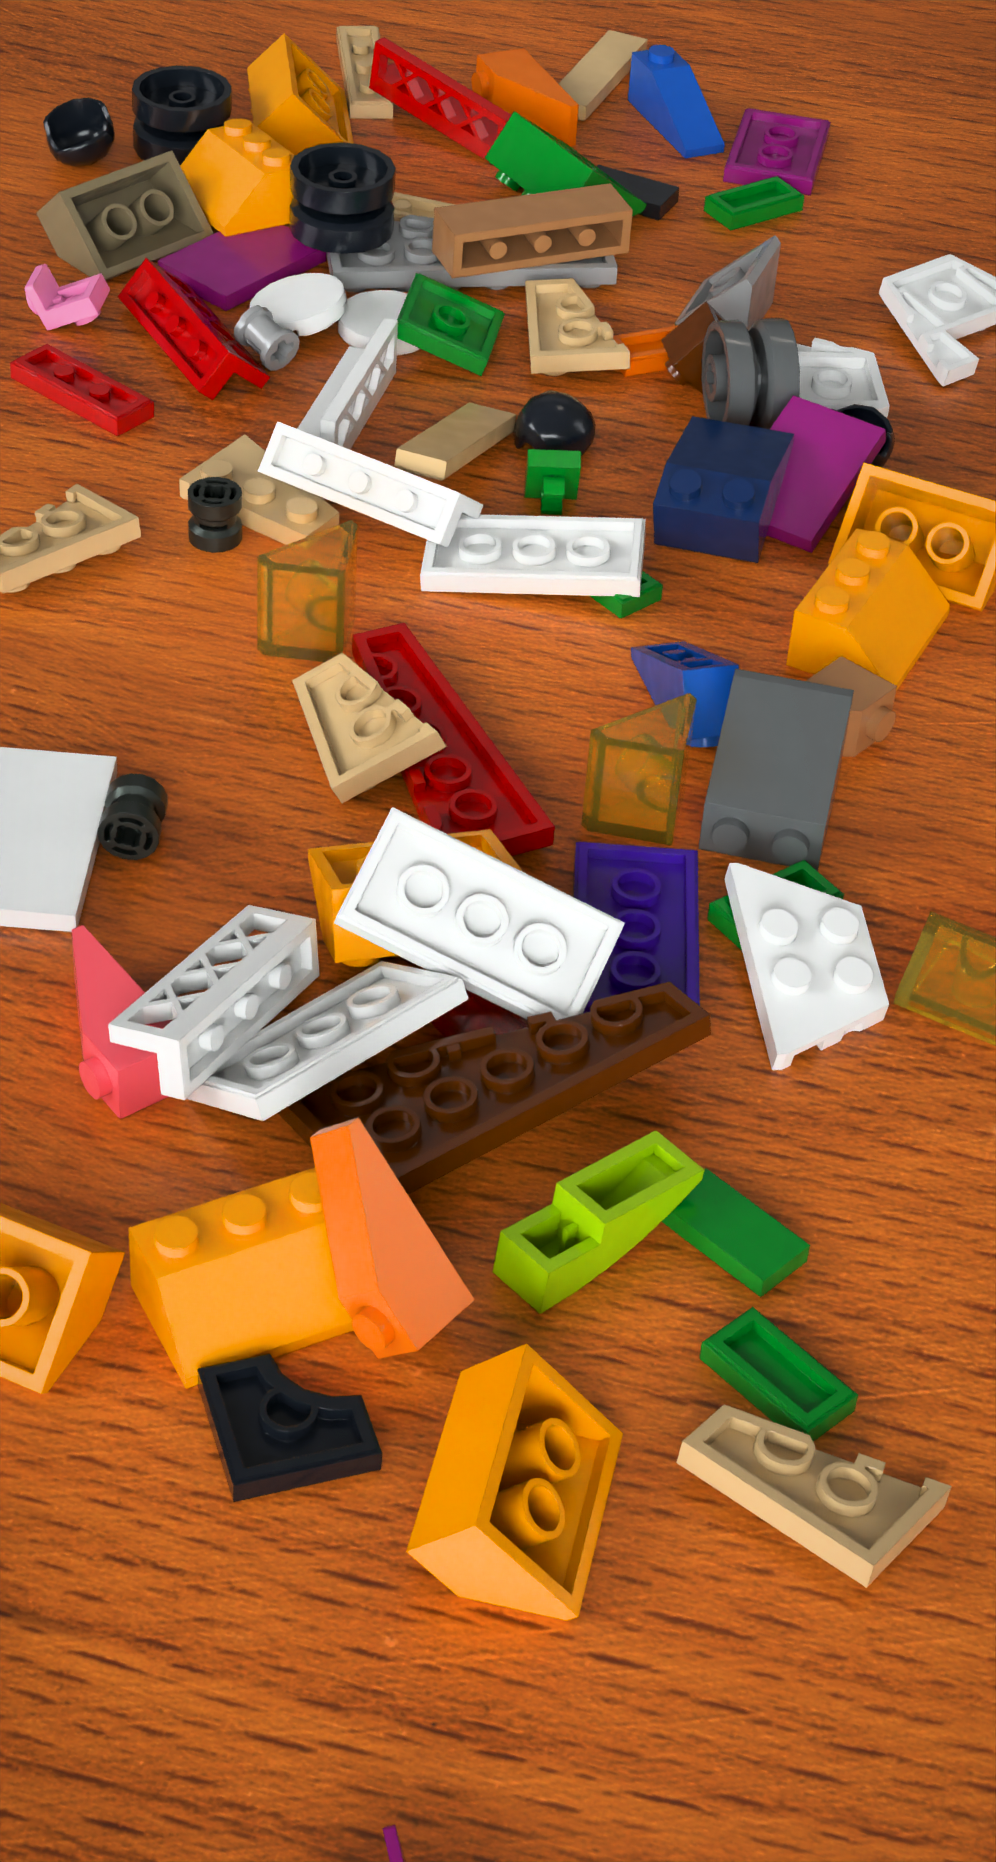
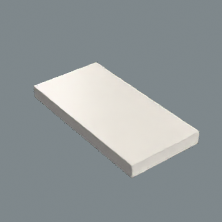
(538, 556)
(49, 834)
(478, 920)
(329, 1038)

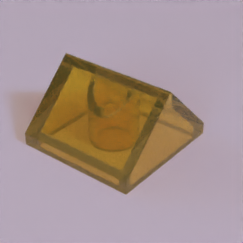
(308, 595)
(640, 772)
(952, 978)

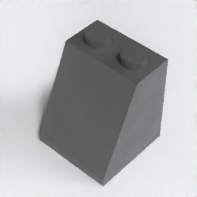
(775, 769)

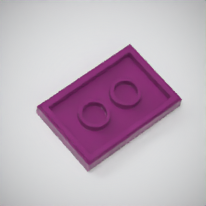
(778, 146)
(240, 265)
(820, 469)

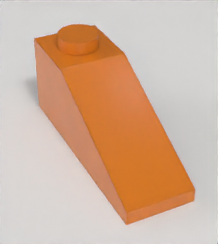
(522, 85)
(381, 1249)

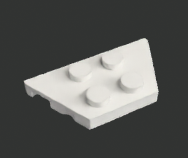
(840, 376)
(804, 962)

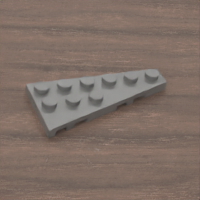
(411, 253)

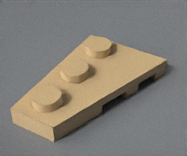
(567, 332)
(267, 503)
(63, 538)
(360, 727)
(821, 1501)

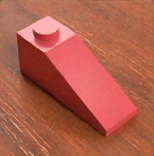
(116, 1073)

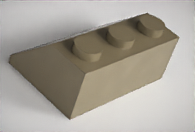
(125, 218)

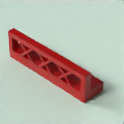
(436, 98)
(188, 330)

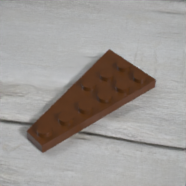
(479, 1089)

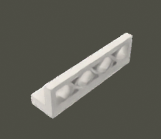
(354, 388)
(366, 485)
(237, 1000)

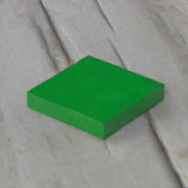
(449, 324)

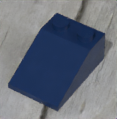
(721, 488)

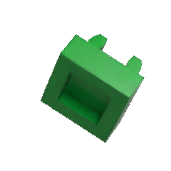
(552, 477)

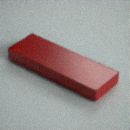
(82, 389)

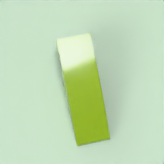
(594, 1220)

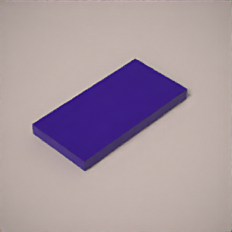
(658, 902)

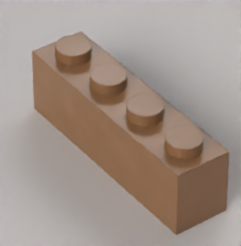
(531, 230)

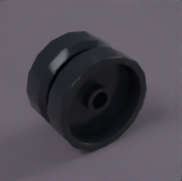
(177, 108)
(342, 197)

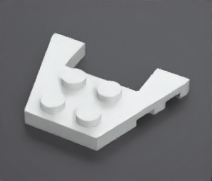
(939, 305)

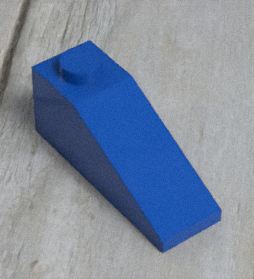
(672, 101)
(682, 669)

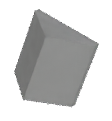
(741, 288)

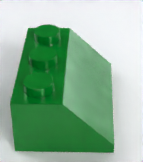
(544, 163)

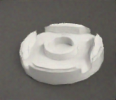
(304, 302)
(365, 313)

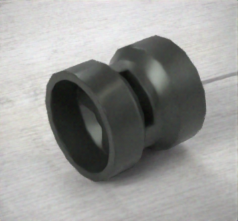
(214, 518)
(133, 816)

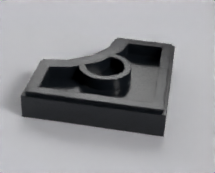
(280, 1434)

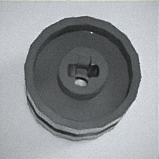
(750, 371)

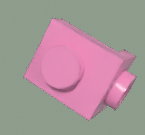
(63, 305)

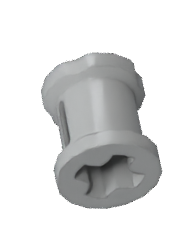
(266, 337)

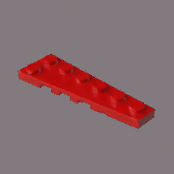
(469, 780)

